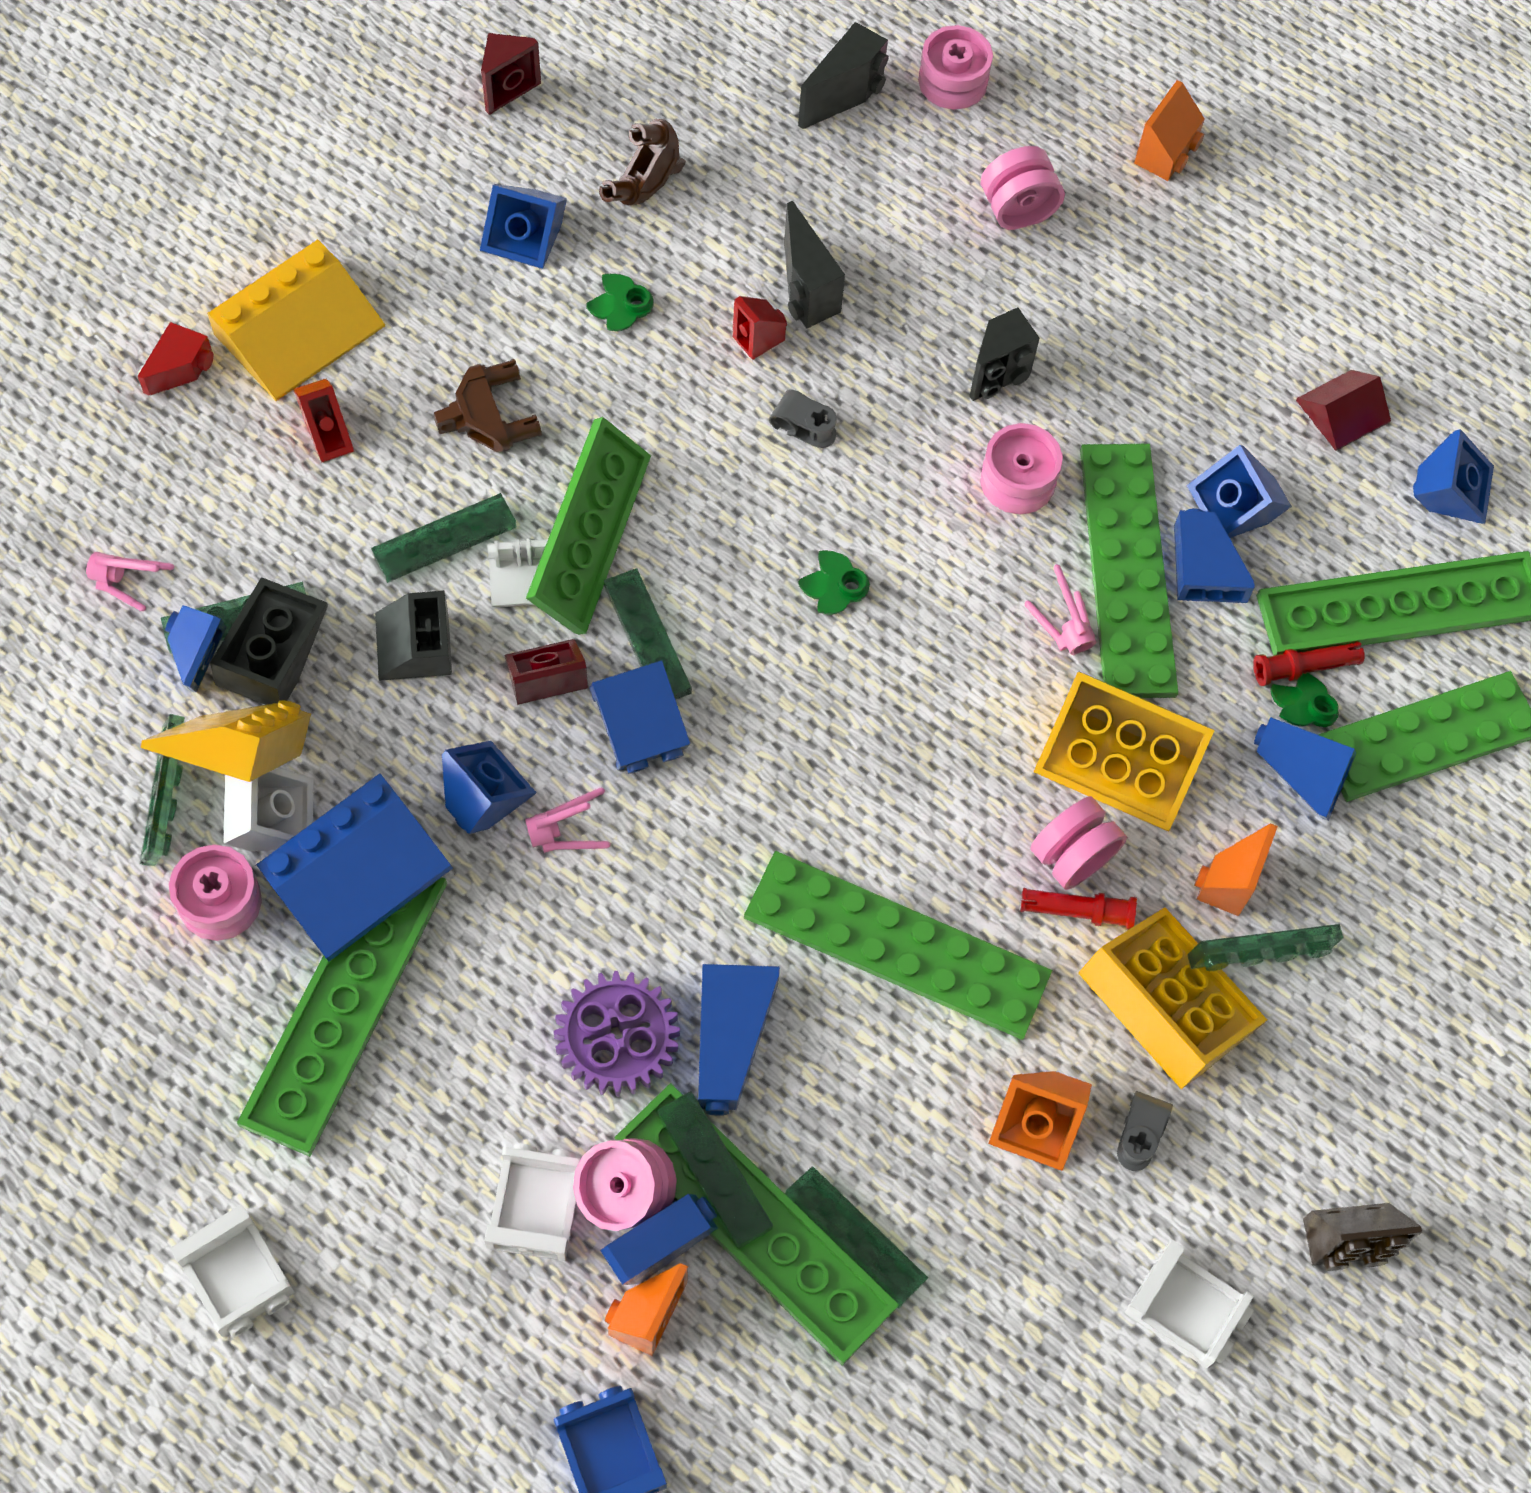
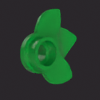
(616, 302)
(830, 583)
(1306, 702)

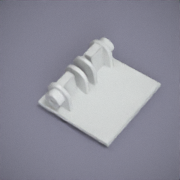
(512, 570)

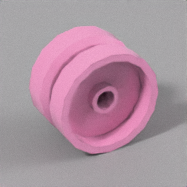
(955, 67)
(1022, 187)
(1021, 468)
(1078, 842)
(215, 892)
(624, 1183)

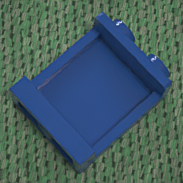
(641, 717)
(609, 1445)

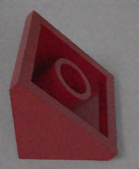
(509, 69)
(1347, 407)
(547, 671)

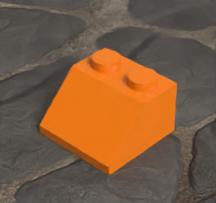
(1171, 133)

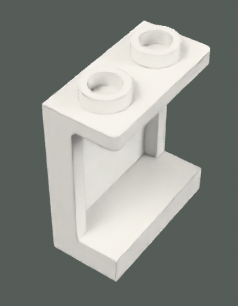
(534, 1203)
(233, 1272)
(1189, 1307)

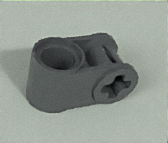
(804, 418)
(1143, 1126)

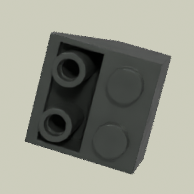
(1004, 355)
(414, 637)

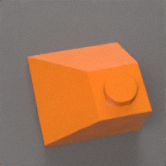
(1235, 872)
(1041, 1116)
(647, 1309)

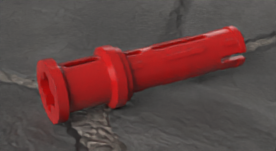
(1294, 664)
(1097, 908)

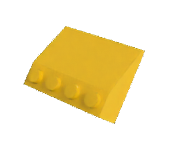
(295, 320)
(237, 741)
(1124, 751)
(1174, 1011)

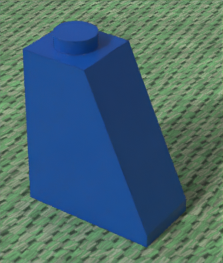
(1208, 561)
(1306, 762)
(660, 1239)

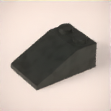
(844, 76)
(812, 272)
(268, 643)

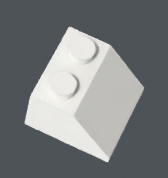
(267, 810)

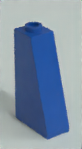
(732, 1022)

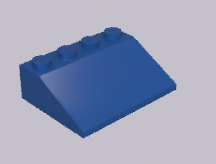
(354, 867)

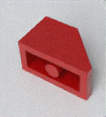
(757, 325)
(175, 360)
(324, 419)

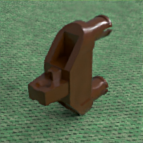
(650, 166)
(478, 414)

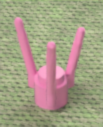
(111, 568)
(1077, 632)
(544, 826)

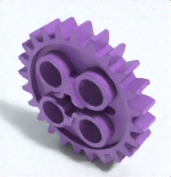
(627, 1065)

